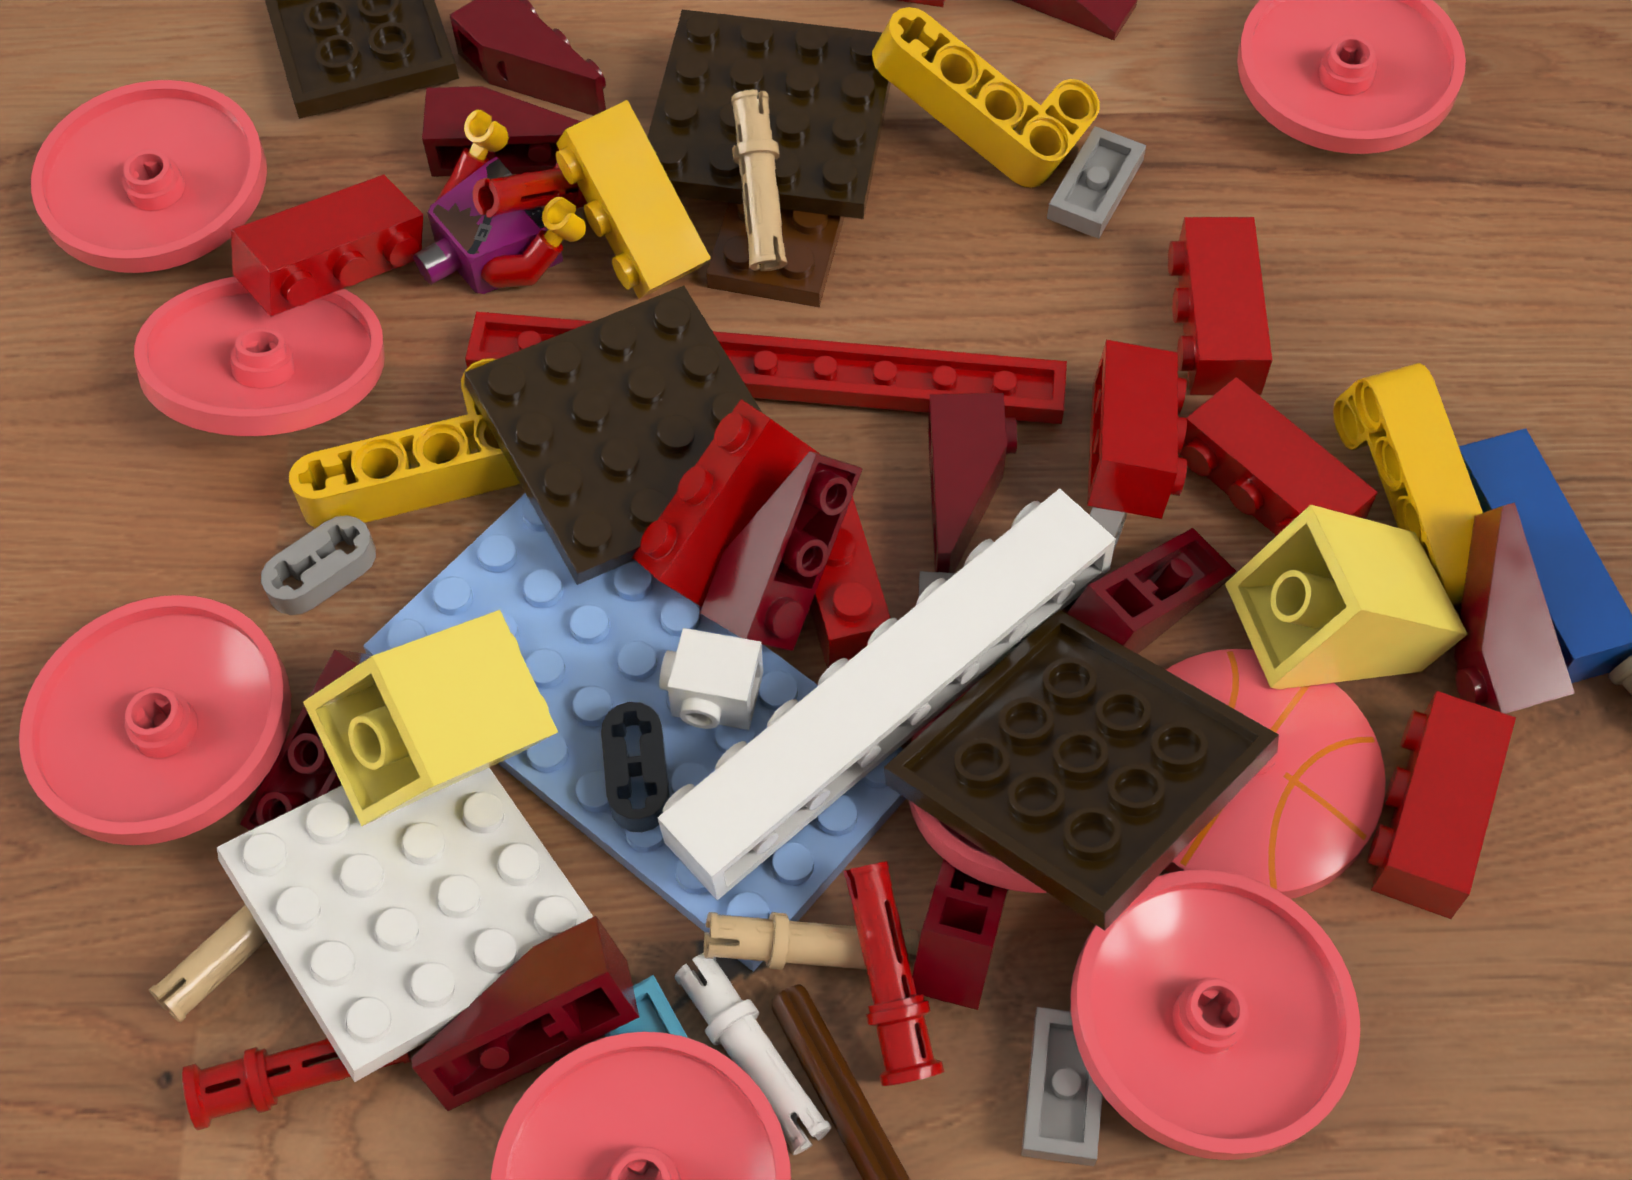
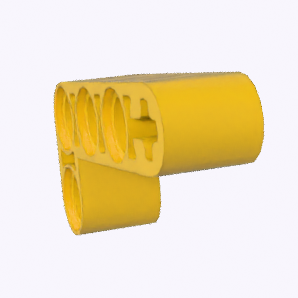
(968, 92)
(1417, 463)
(346, 476)

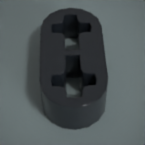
(621, 767)

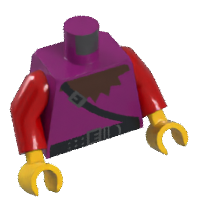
(496, 250)

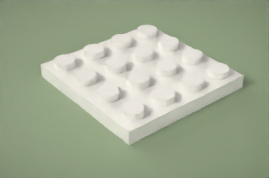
(403, 915)

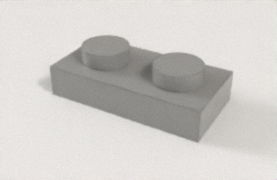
(1096, 182)
(1061, 1095)

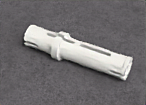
(735, 1027)

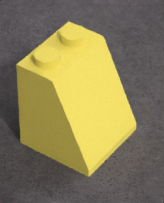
(1343, 602)
(429, 715)

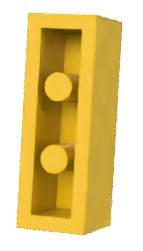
(630, 200)

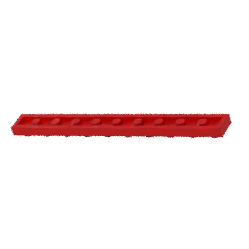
(833, 370)

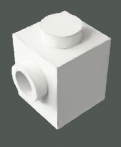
(713, 679)

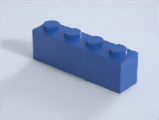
(1578, 590)

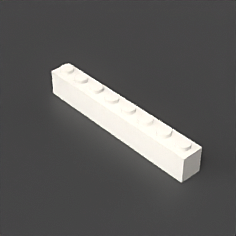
(883, 693)

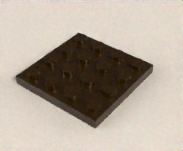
(822, 109)
(609, 422)
(1082, 766)

